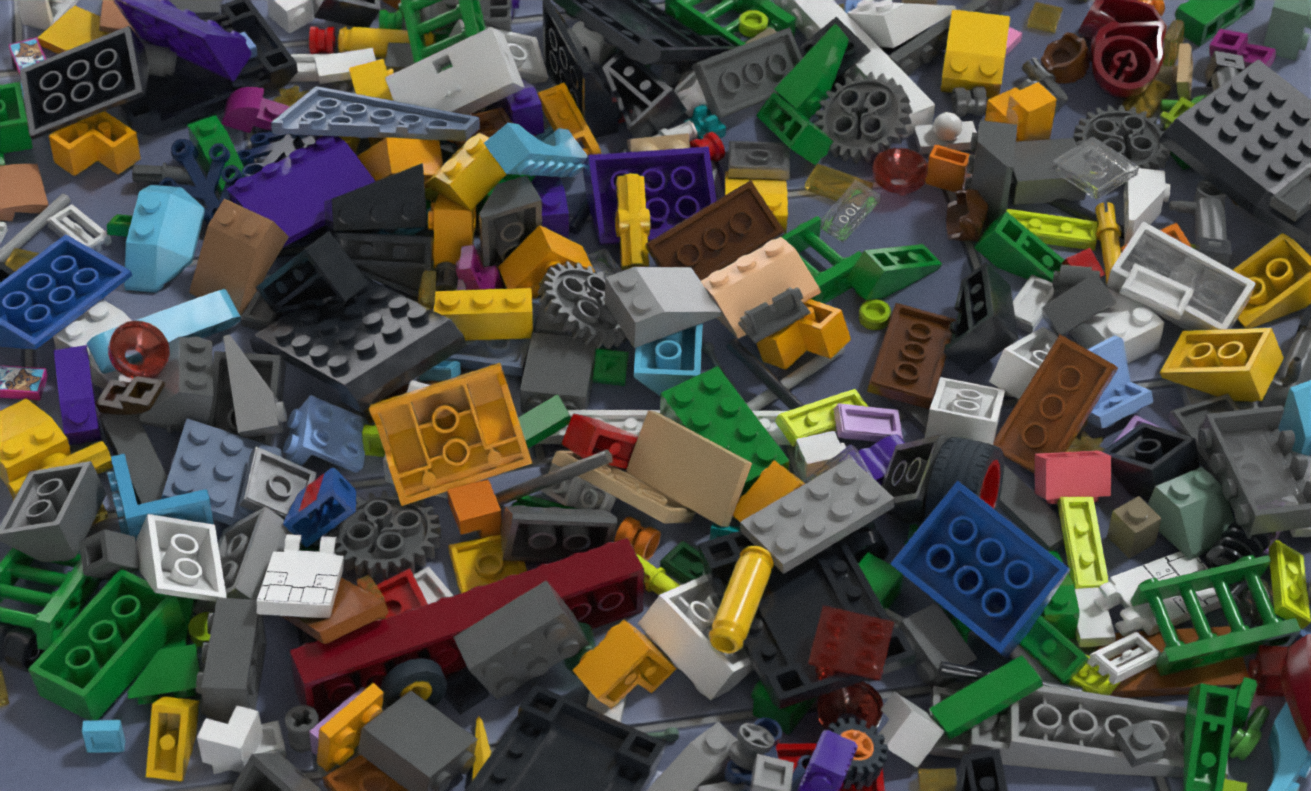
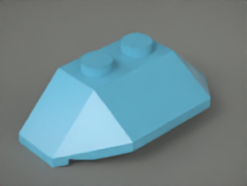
(161, 237)

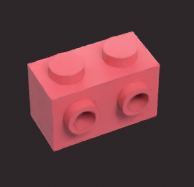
(1072, 475)

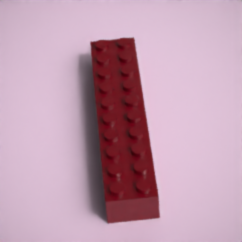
(594, 584)

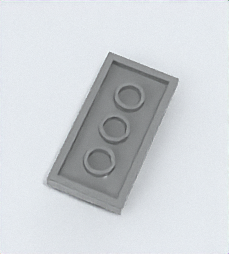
(817, 514)

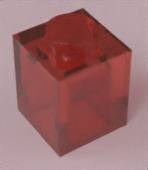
(1267, 670)

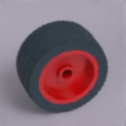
(973, 464)

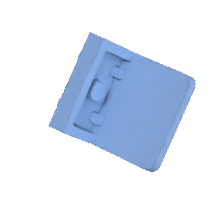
(1121, 395)
(325, 433)

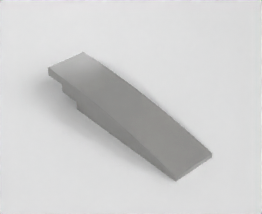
(1070, 733)

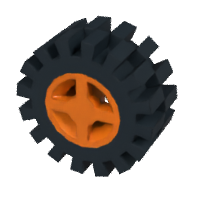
(869, 755)

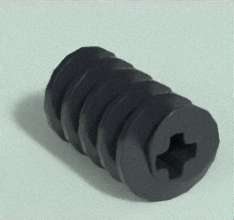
(1235, 545)

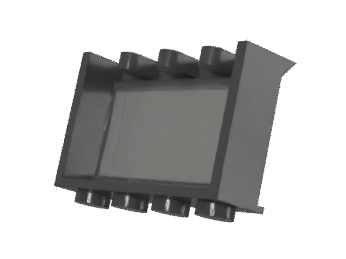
(1258, 469)

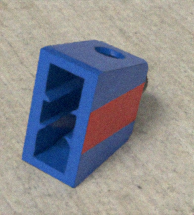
(328, 500)

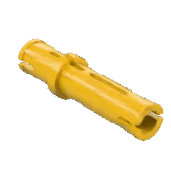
(1108, 234)

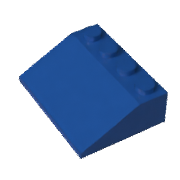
(54, 292)
(981, 568)

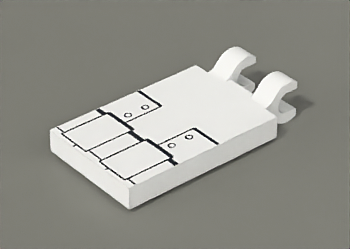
(301, 580)
(1123, 585)

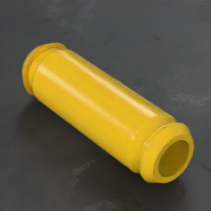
(376, 38)
(741, 599)

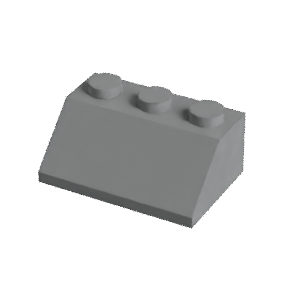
(246, 553)

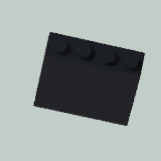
(571, 64)
(84, 81)

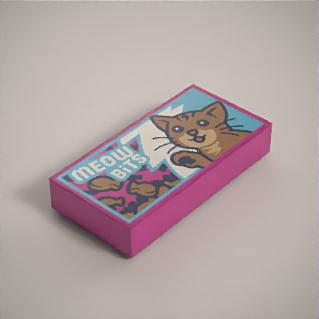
(26, 53)
(22, 382)

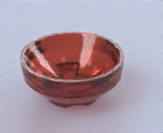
(900, 164)
(147, 341)
(856, 699)

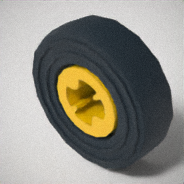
(415, 675)

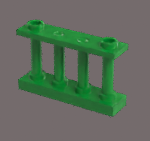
(467, 10)
(704, 23)
(833, 280)
(60, 606)
(1210, 647)

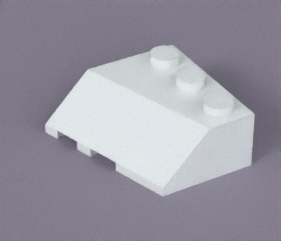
(681, 628)

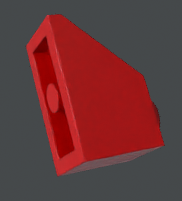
(590, 436)

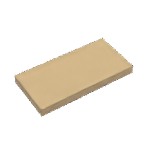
(688, 468)
(630, 490)

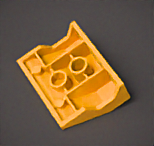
(450, 434)

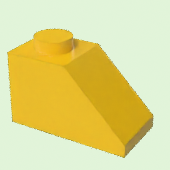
(171, 737)

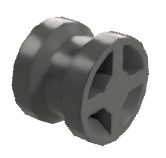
(751, 741)

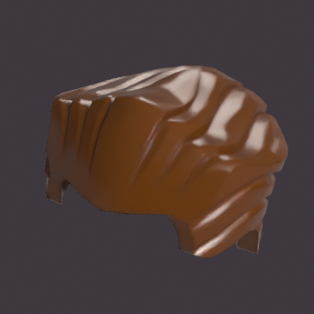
(1067, 58)
(966, 216)

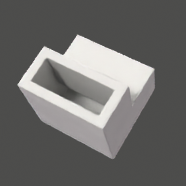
(909, 730)
(231, 743)

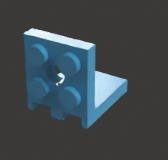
(188, 506)

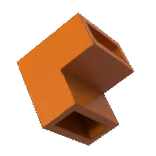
(947, 168)
(475, 508)

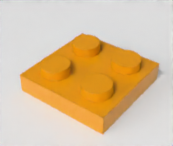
(343, 731)

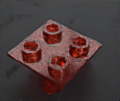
(850, 644)

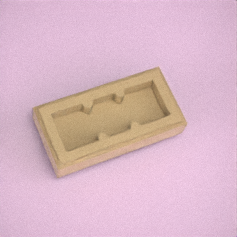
(1183, 72)

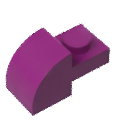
(1237, 43)
(248, 109)
(472, 273)

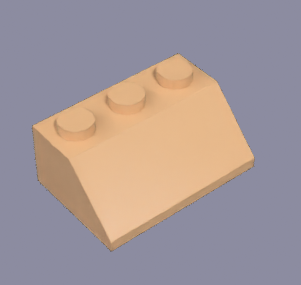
(757, 280)

